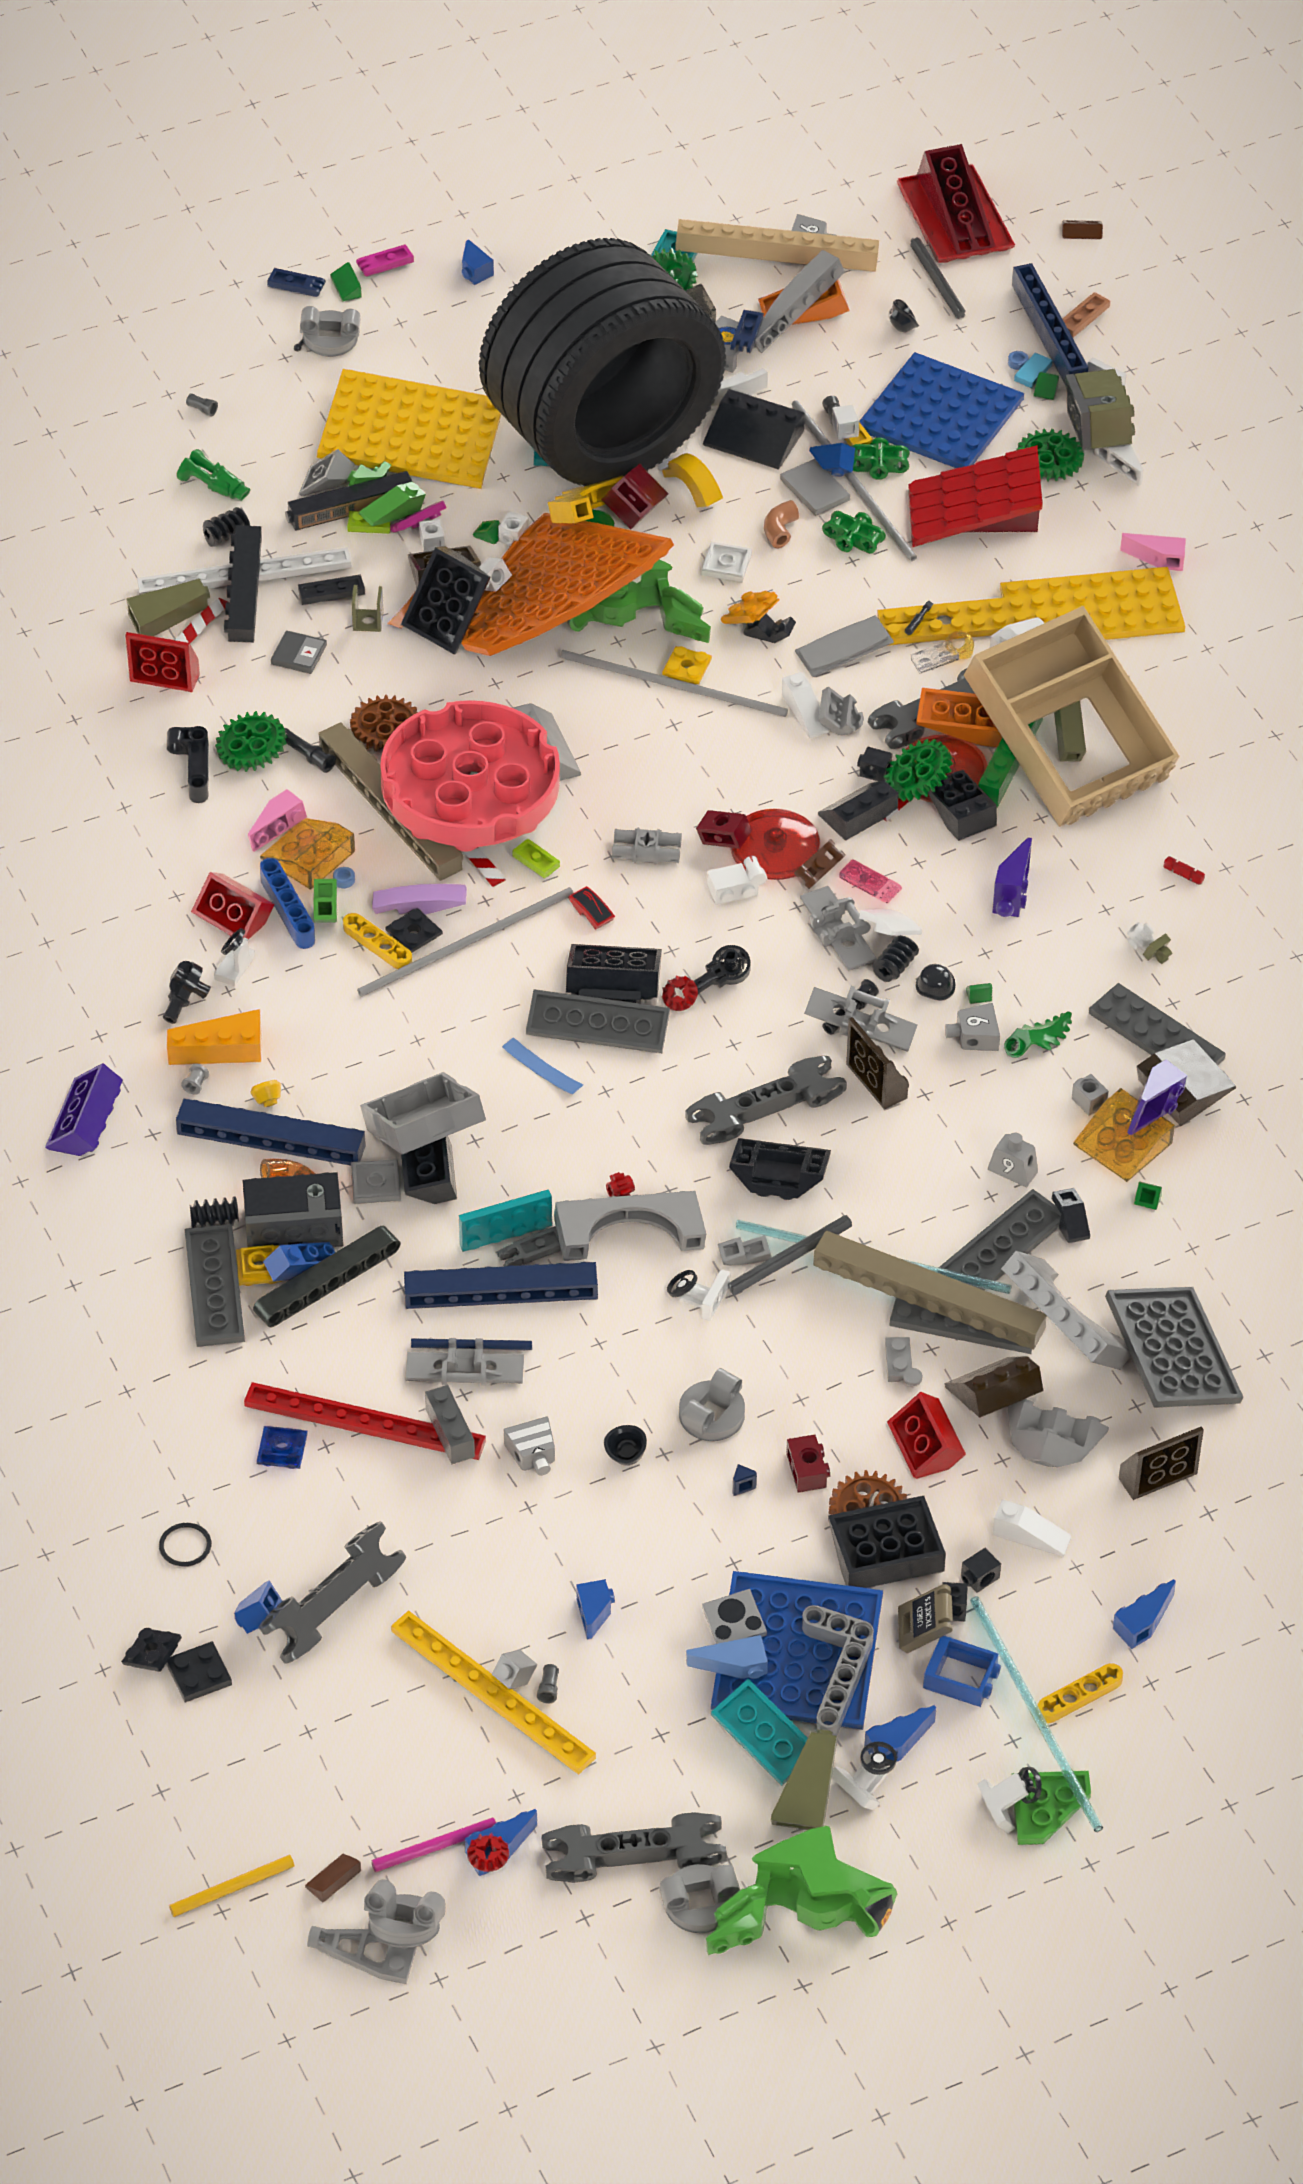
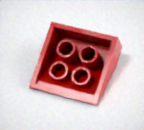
(162, 662)

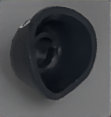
(902, 316)
(936, 982)
(625, 1444)

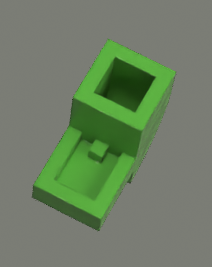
(325, 900)

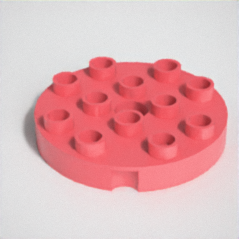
(430, 781)

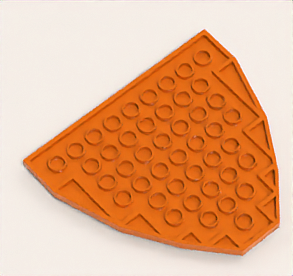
(557, 576)

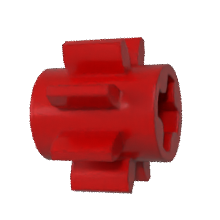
(620, 1185)

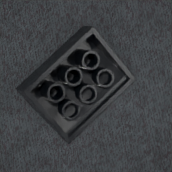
(754, 429)
(446, 599)
(614, 969)
(887, 1543)

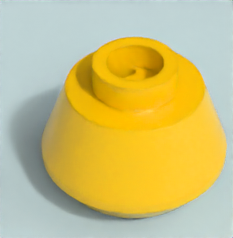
(267, 1092)

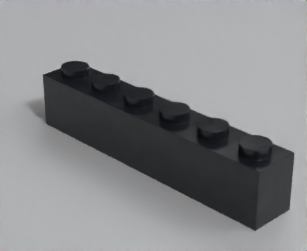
(244, 583)

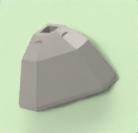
(1052, 1435)

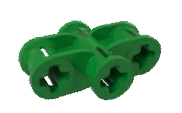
(888, 457)
(853, 532)

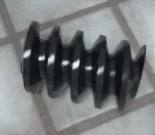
(224, 525)
(895, 958)
(214, 1212)

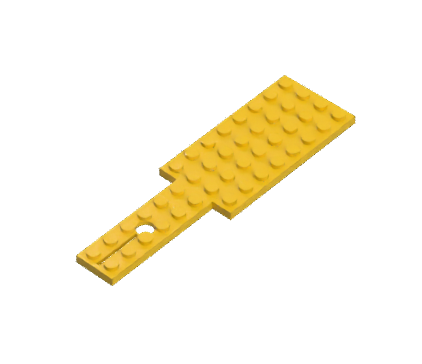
(1118, 602)

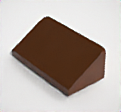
(1082, 229)
(334, 1877)

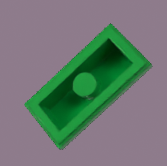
(346, 282)

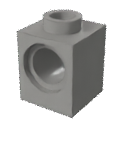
(1089, 1094)

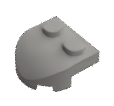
(839, 713)

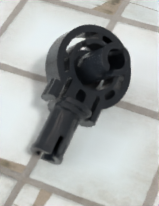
(726, 971)
(182, 983)

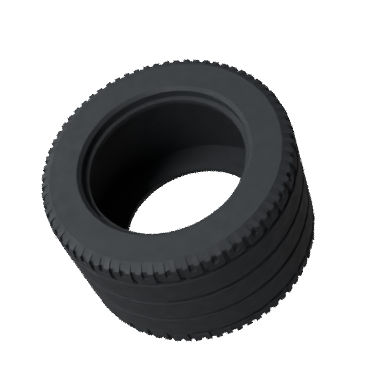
(601, 361)

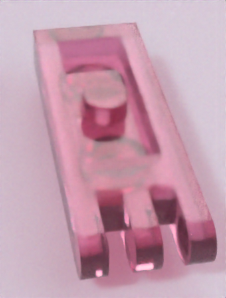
(870, 881)

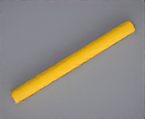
(231, 1885)

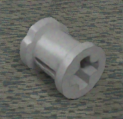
(193, 1082)

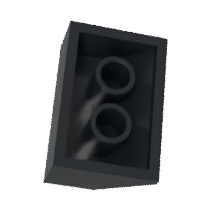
(861, 809)
(430, 1172)

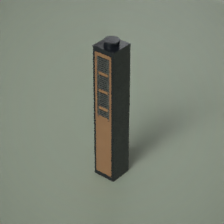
(338, 502)

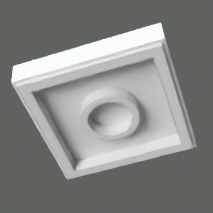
(726, 561)

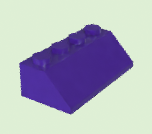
(85, 1111)

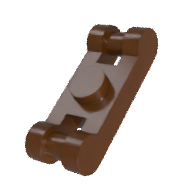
(819, 864)

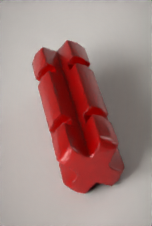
(1184, 870)

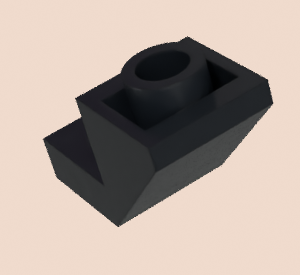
(768, 630)
(1073, 1215)

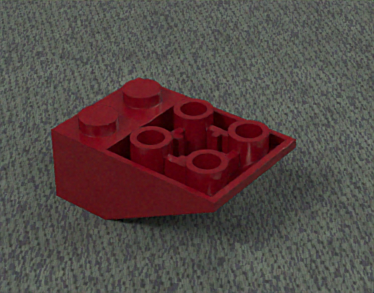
(634, 496)

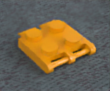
(751, 607)

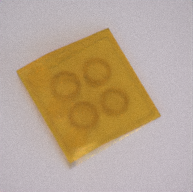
(312, 850)
(1109, 1143)

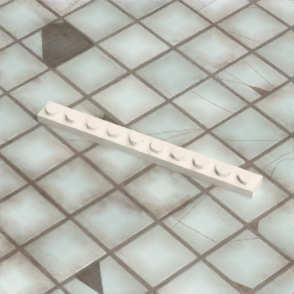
(269, 569)

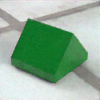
(979, 993)
(1148, 1195)

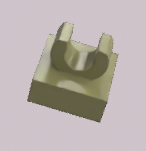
(1159, 949)

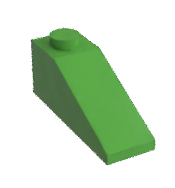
(395, 504)

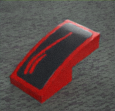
(592, 906)

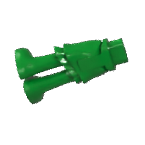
(219, 481)

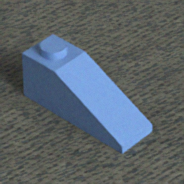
(733, 1658)

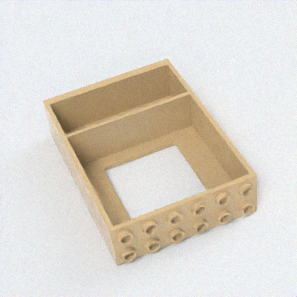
(1050, 671)

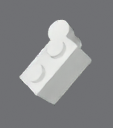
(734, 882)

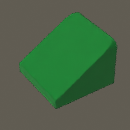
(1046, 385)
(488, 531)

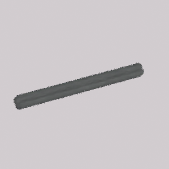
(937, 277)
(787, 1256)

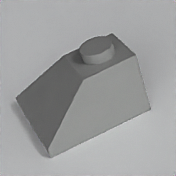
(327, 473)

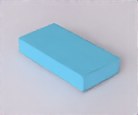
(1029, 371)

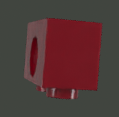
(724, 829)
(807, 1463)

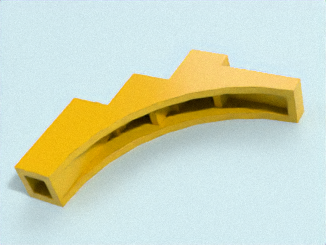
(577, 503)

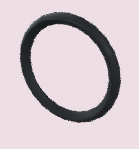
(183, 1525)

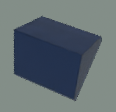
(744, 1480)

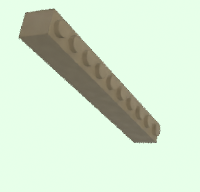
(365, 775)
(930, 1290)

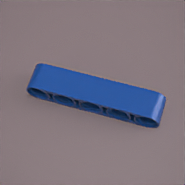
(287, 903)

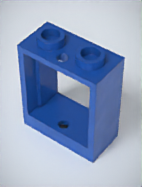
(968, 1654)

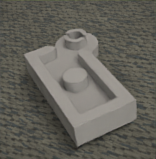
(900, 1362)

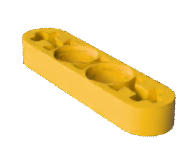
(373, 944)
(1077, 1690)

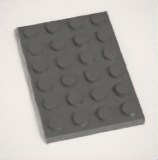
(1174, 1347)

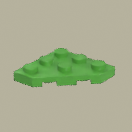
(1053, 1809)

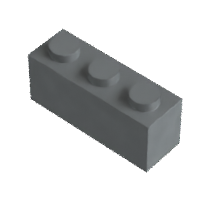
(449, 1424)

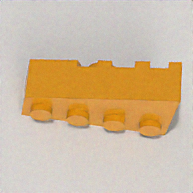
(217, 1040)

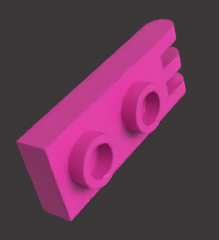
(385, 260)
(413, 520)

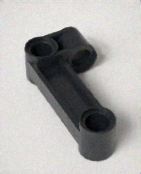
(195, 744)

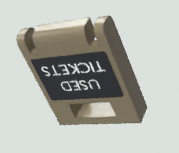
(927, 1616)

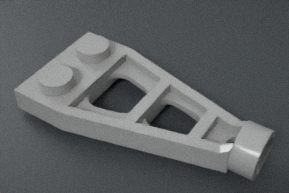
(394, 1968)

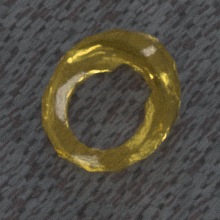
(967, 649)

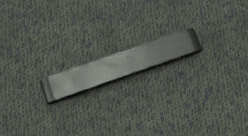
(326, 1276)

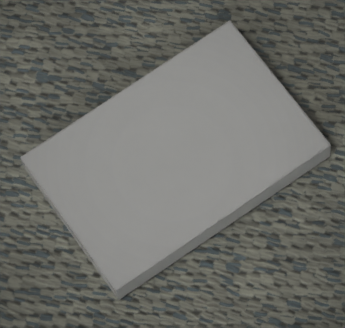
(815, 487)

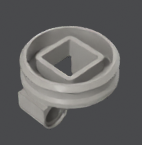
(313, 321)
(721, 1390)
(692, 1878)
(385, 1905)

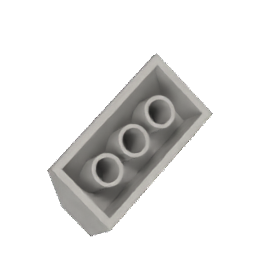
(568, 765)

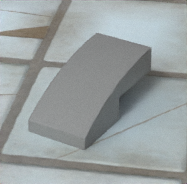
(747, 1252)

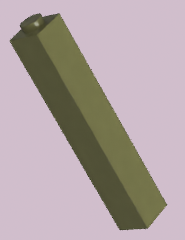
(1070, 733)

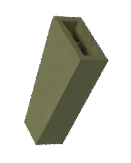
(167, 607)
(808, 1787)

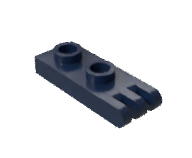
(295, 282)
(747, 331)

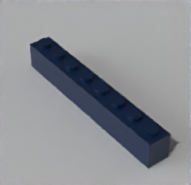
(1047, 321)
(270, 1132)
(500, 1285)

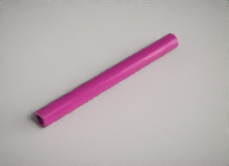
(430, 1845)

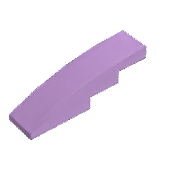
(427, 897)

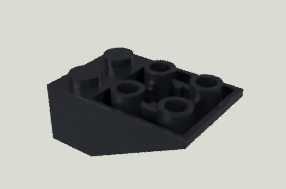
(963, 806)

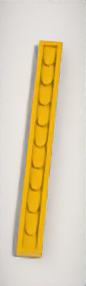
(493, 1692)

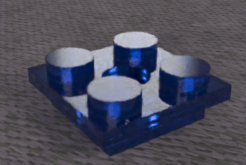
(288, 1456)

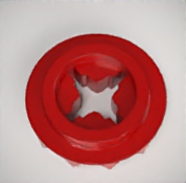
(689, 992)
(496, 1859)

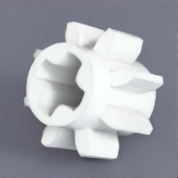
(1140, 935)

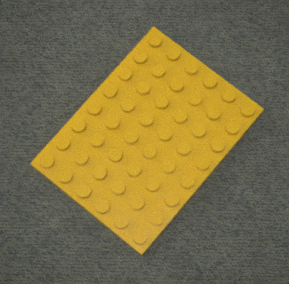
(412, 427)

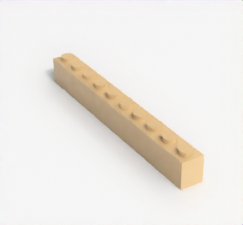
(774, 244)

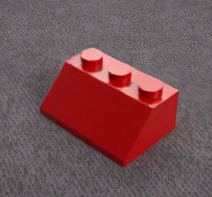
(231, 905)
(926, 1436)

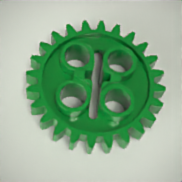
(678, 267)
(1056, 453)
(251, 741)
(919, 769)

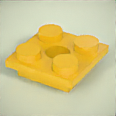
(682, 657)
(249, 1272)

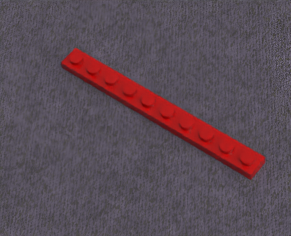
(349, 1417)

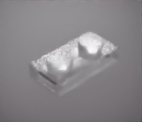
(934, 657)

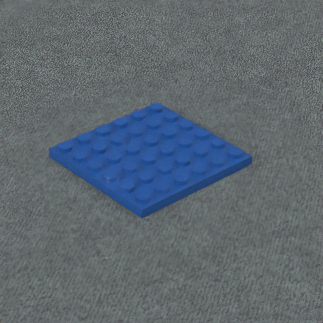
(941, 411)
(797, 1663)

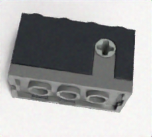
(293, 1210)

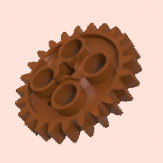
(378, 719)
(847, 1494)

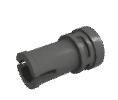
(828, 404)
(206, 405)
(547, 1688)

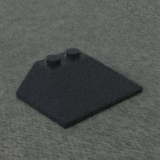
(778, 1167)

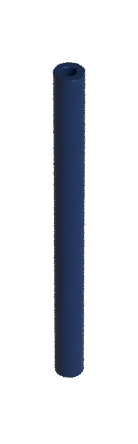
(470, 1344)

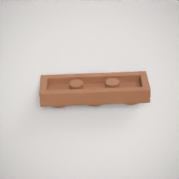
(1086, 313)

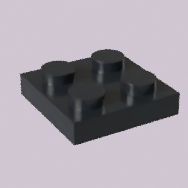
(199, 1671)

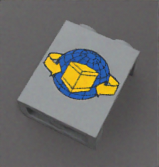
(727, 328)

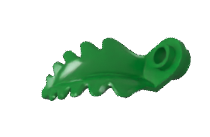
(1039, 1035)

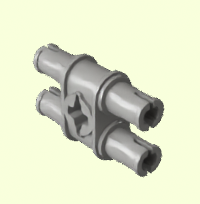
(646, 845)

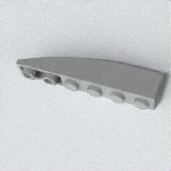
(798, 297)

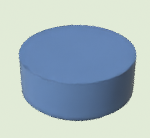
(1017, 359)
(345, 877)

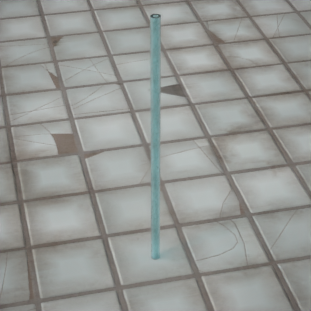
(794, 1237)
(1037, 1715)

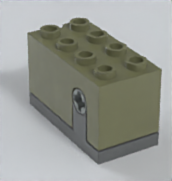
(1099, 409)

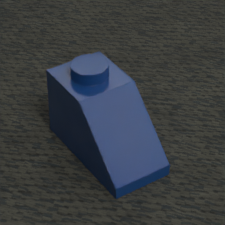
(476, 264)
(835, 458)
(594, 1605)
(256, 1607)

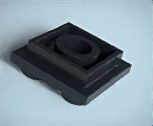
(414, 922)
(152, 1649)

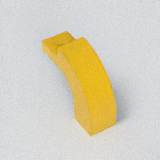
(696, 477)

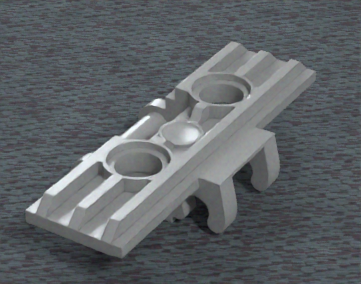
(827, 923)
(823, 1002)
(465, 1366)

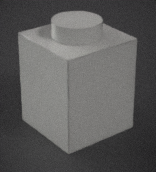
(514, 1669)

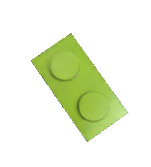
(357, 523)
(536, 858)

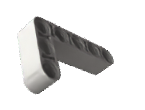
(845, 1667)

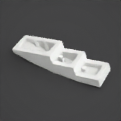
(746, 384)

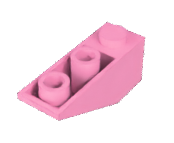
(1155, 550)
(276, 818)

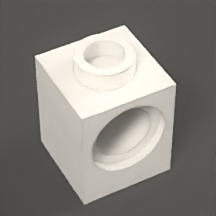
(845, 421)
(512, 527)
(431, 534)
(497, 571)

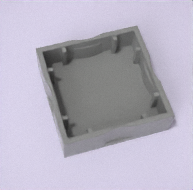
(423, 1112)

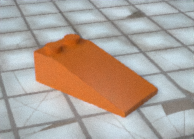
(827, 306)
(958, 716)

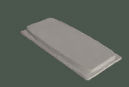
(844, 645)

